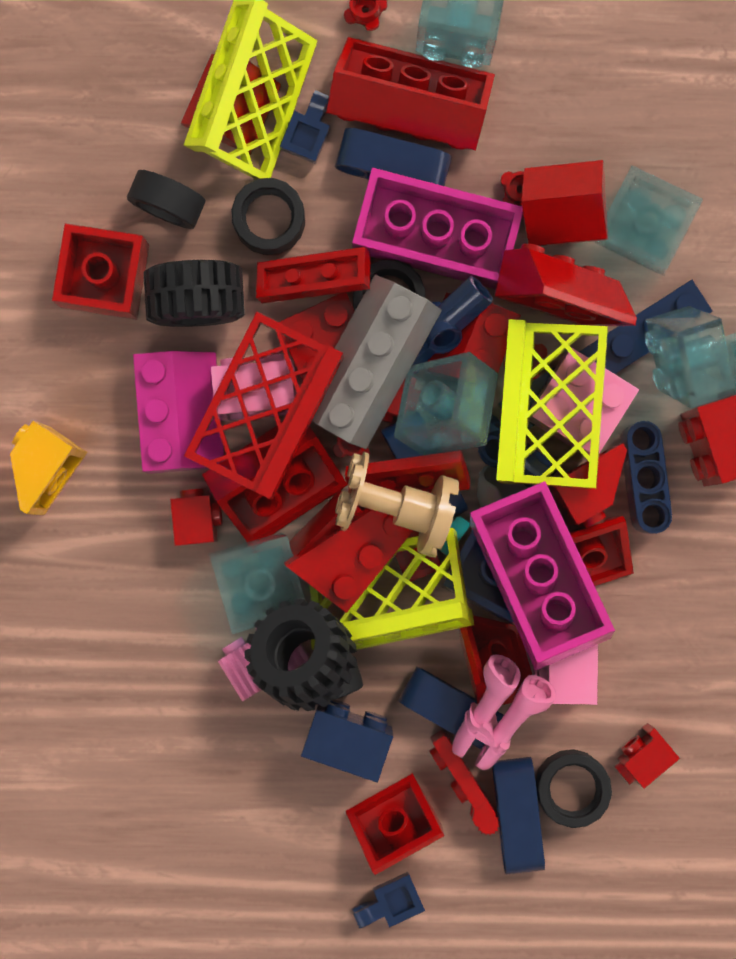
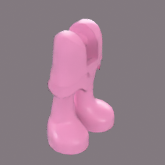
(480, 720)

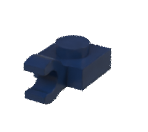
(306, 132)
(395, 901)

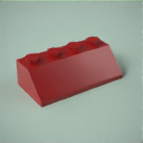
(410, 94)

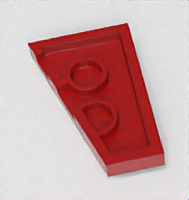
(350, 560)

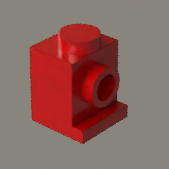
(645, 757)

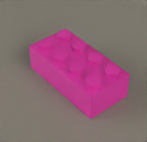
(436, 227)
(541, 575)

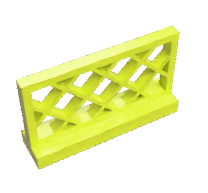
(228, 71)
(517, 401)
(418, 619)

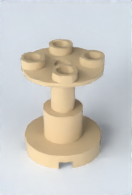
(411, 508)

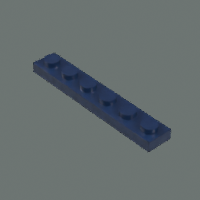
(628, 343)

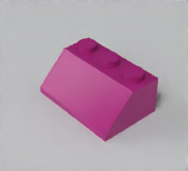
(171, 403)

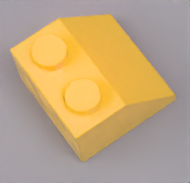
(42, 465)

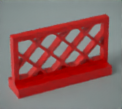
(299, 414)

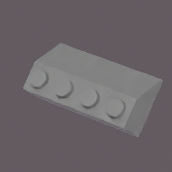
(377, 357)

